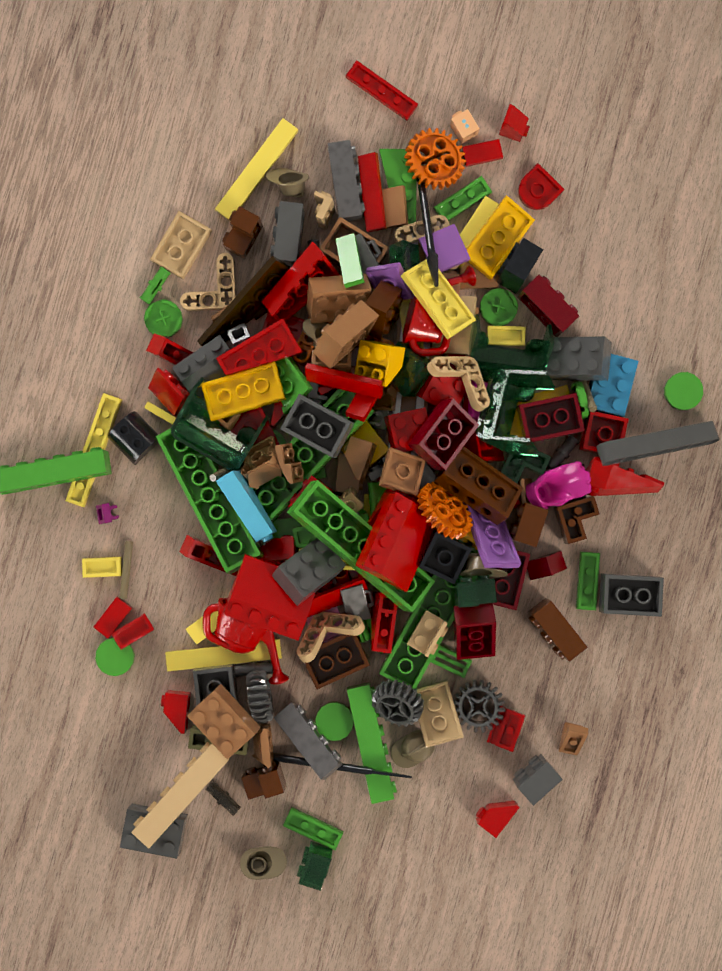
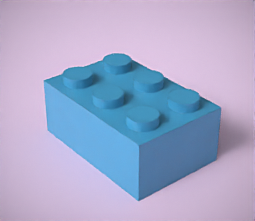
(613, 395)

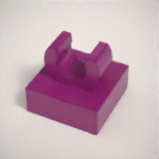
(104, 513)

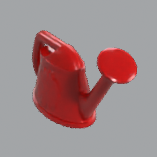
(421, 327)
(241, 637)

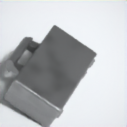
(366, 254)
(356, 602)

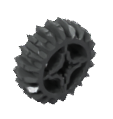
(259, 696)
(397, 702)
(486, 712)

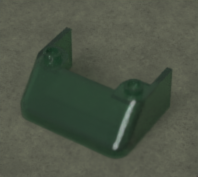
(491, 357)
(505, 391)
(209, 437)

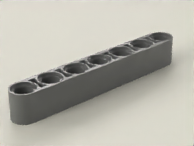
(657, 443)

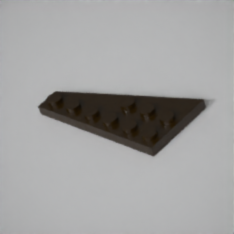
(248, 302)

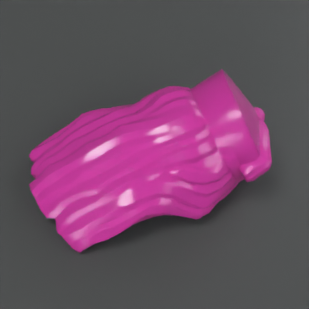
(559, 485)

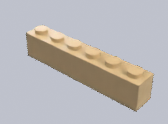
(180, 795)

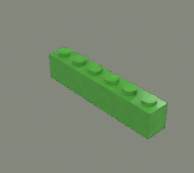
(54, 471)
(370, 742)

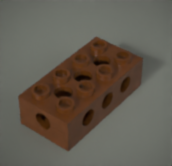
(480, 486)

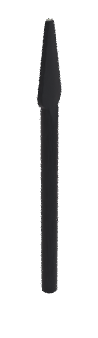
(432, 259)
(345, 767)

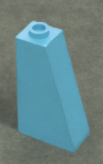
(247, 505)

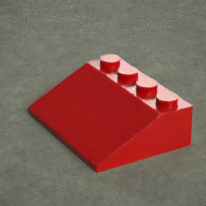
(396, 542)
(262, 601)

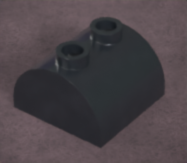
(133, 437)

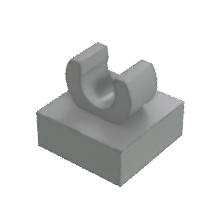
(378, 419)

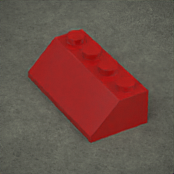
(330, 596)

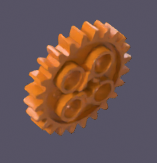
(443, 174)
(444, 511)

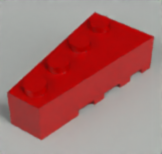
(291, 291)

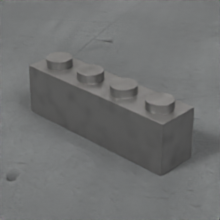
(344, 180)
(308, 740)

